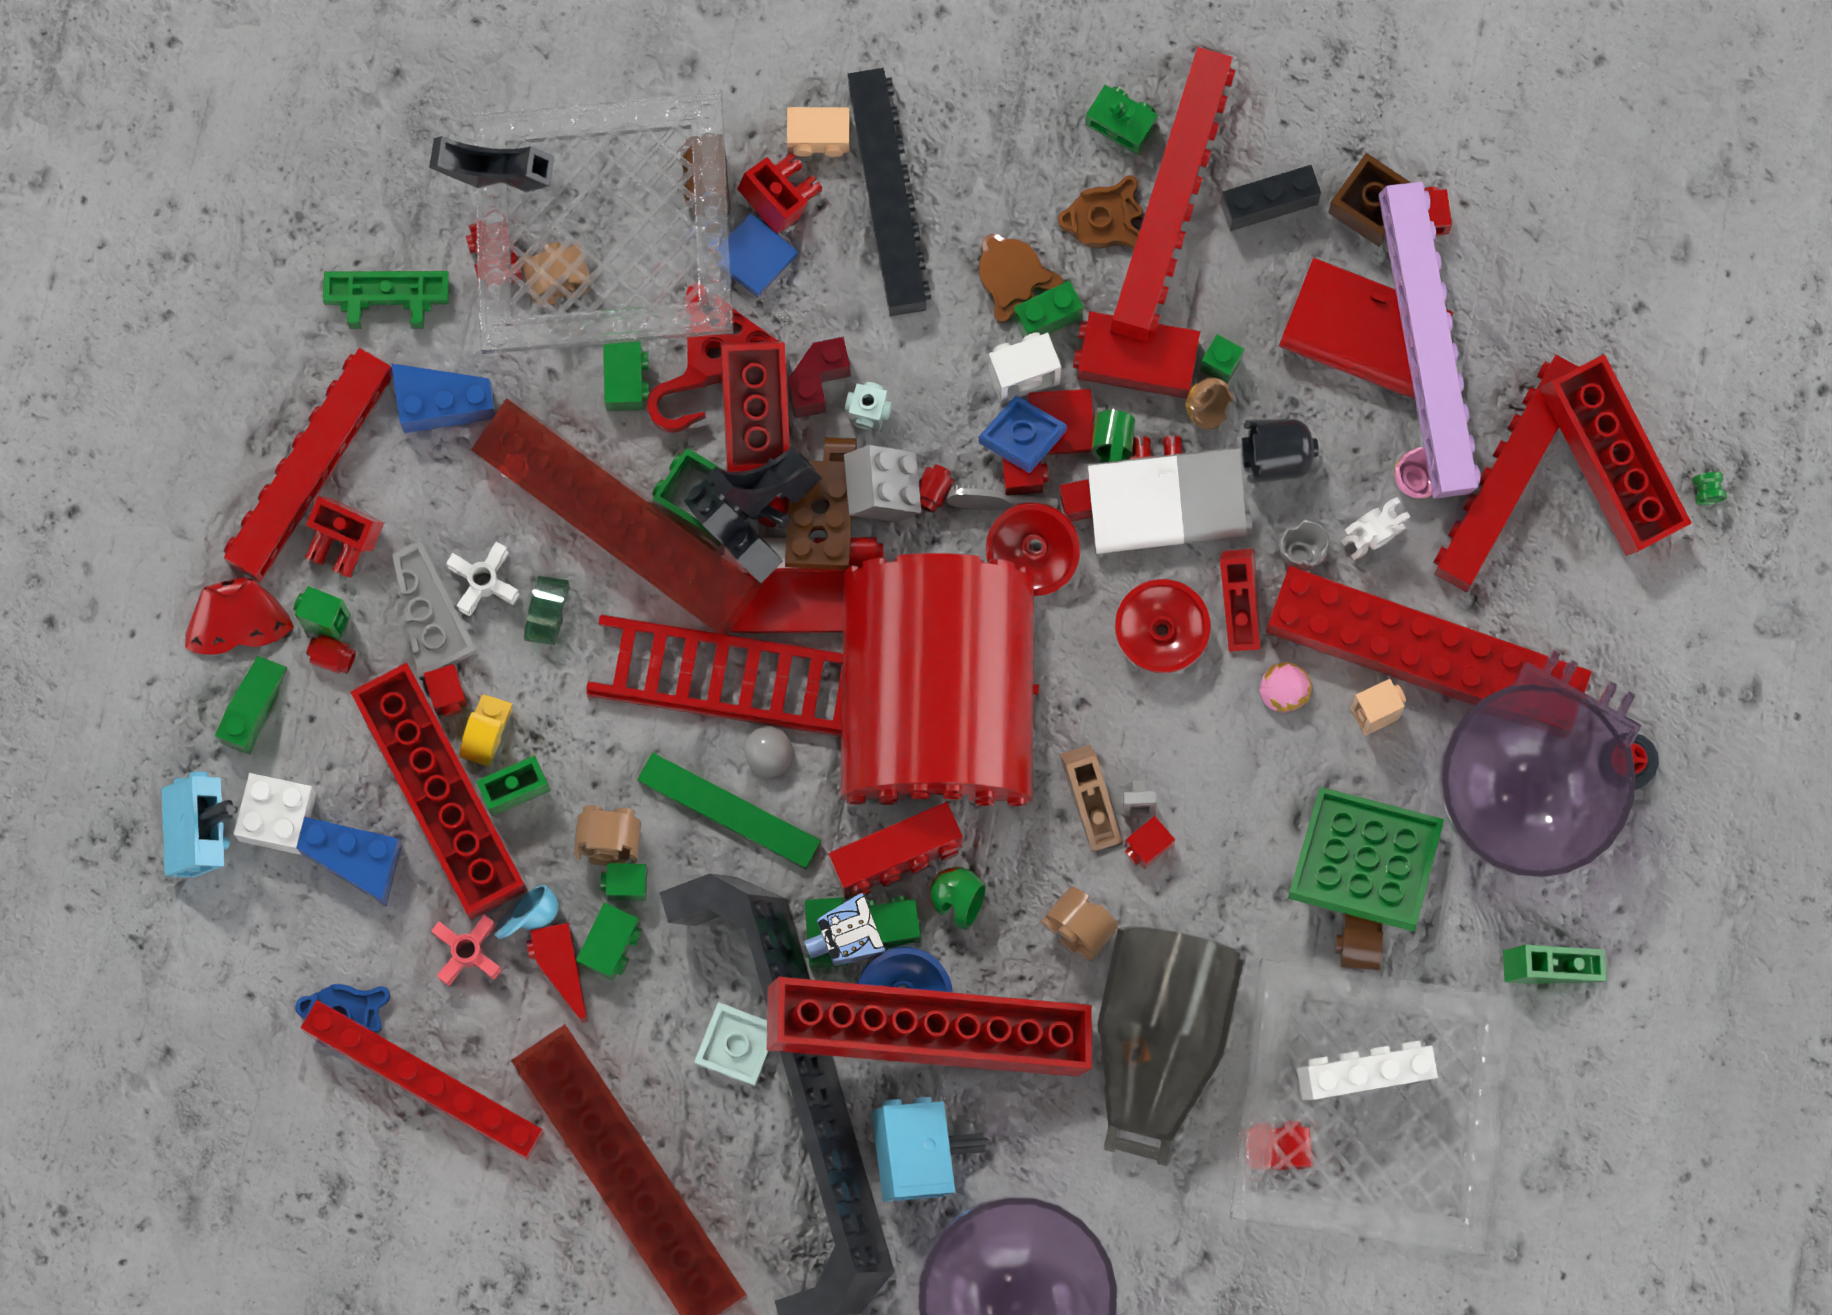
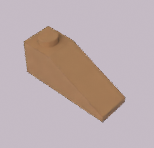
(1091, 797)

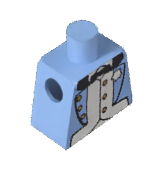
(847, 934)

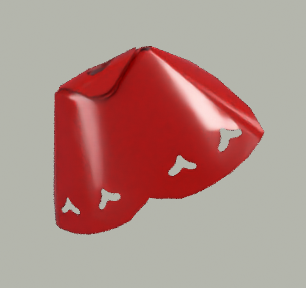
(233, 615)

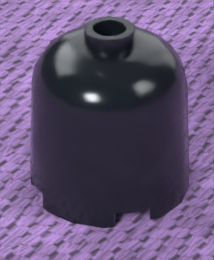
(1277, 449)

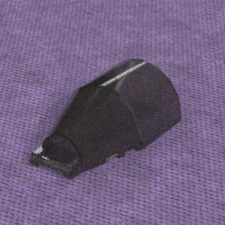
(1163, 1031)

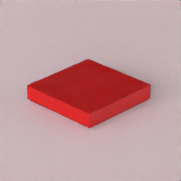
(1074, 410)

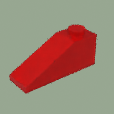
(1241, 599)
(557, 958)

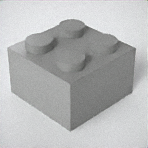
(882, 483)

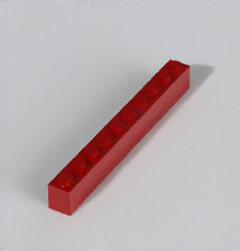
(1171, 195)

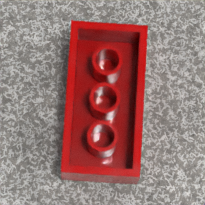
(754, 403)
(896, 850)

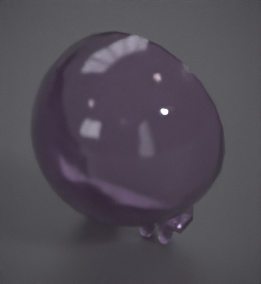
(1540, 774)
(1017, 1261)

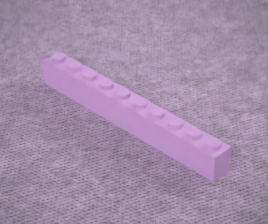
(1428, 340)

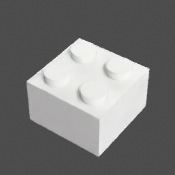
(1024, 367)
(273, 812)

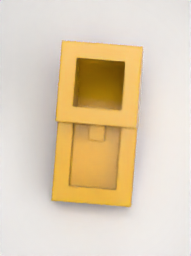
(484, 730)

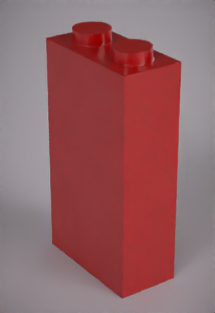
(1155, 366)

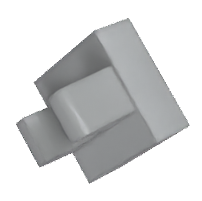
(1139, 801)

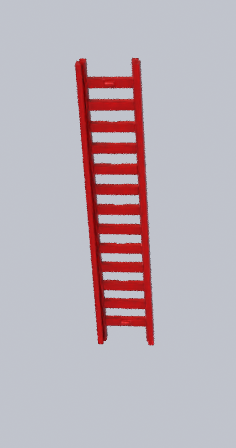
(713, 706)

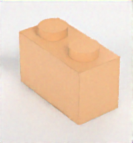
(818, 130)
(1378, 706)

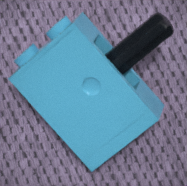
(194, 825)
(917, 1150)

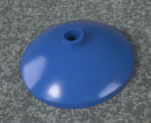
(906, 968)

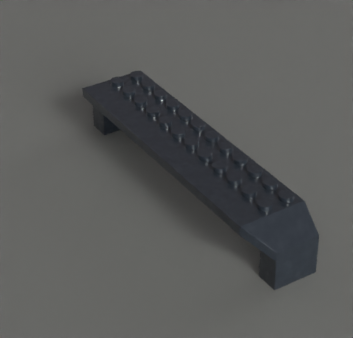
(860, 1253)

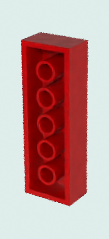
(1615, 455)

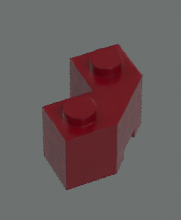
(821, 363)

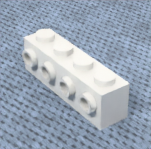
(1368, 1072)

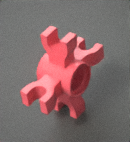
(476, 937)

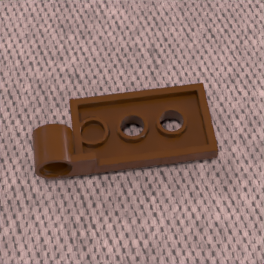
(836, 522)

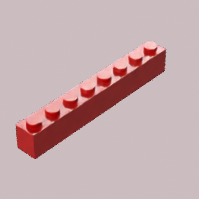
(308, 465)
(1501, 484)
(422, 1080)

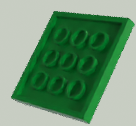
(1366, 859)

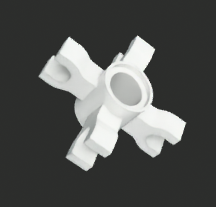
(1375, 528)
(491, 565)

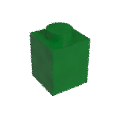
(1221, 359)
(625, 881)

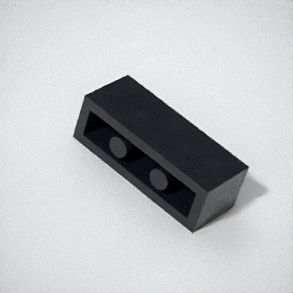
(1270, 197)

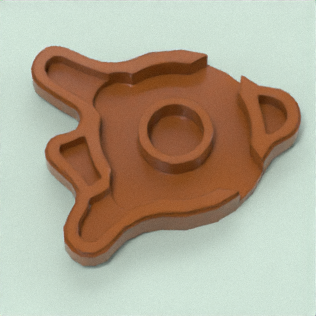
(1104, 215)
(1012, 274)

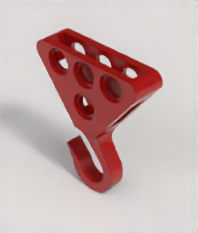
(700, 369)

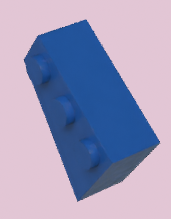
(440, 398)
(355, 855)

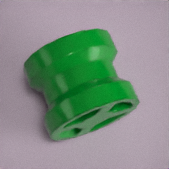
(1709, 488)

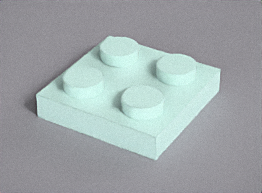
(734, 1044)

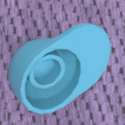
(531, 912)

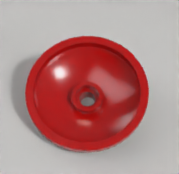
(1060, 550)
(1165, 605)

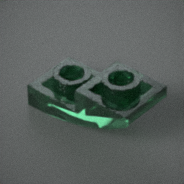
(545, 610)

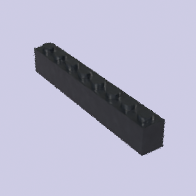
(887, 193)

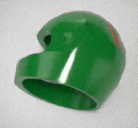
(959, 889)

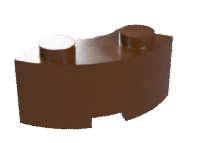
(1360, 943)

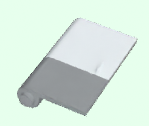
(1167, 500)

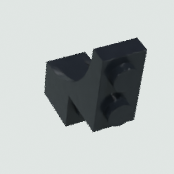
(482, 166)
(754, 489)
(732, 531)

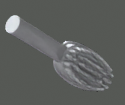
(990, 499)

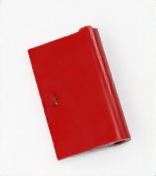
(1349, 330)

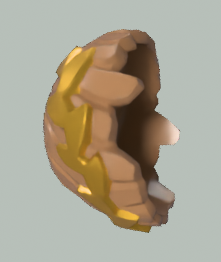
(1208, 403)

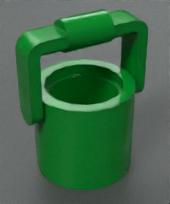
(1113, 435)

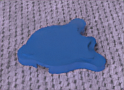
(353, 1003)

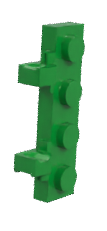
(360, 289)

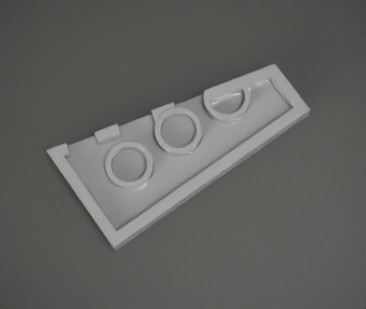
(432, 620)

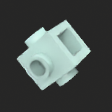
(868, 416)

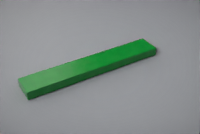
(729, 811)

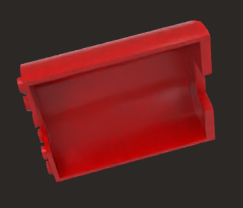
(937, 680)

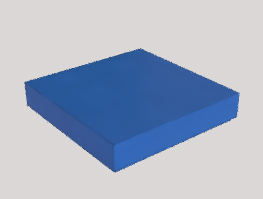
(757, 255)
(1022, 434)

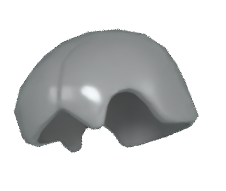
(1304, 545)
(768, 751)

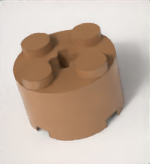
(555, 271)
(607, 835)
(1080, 923)

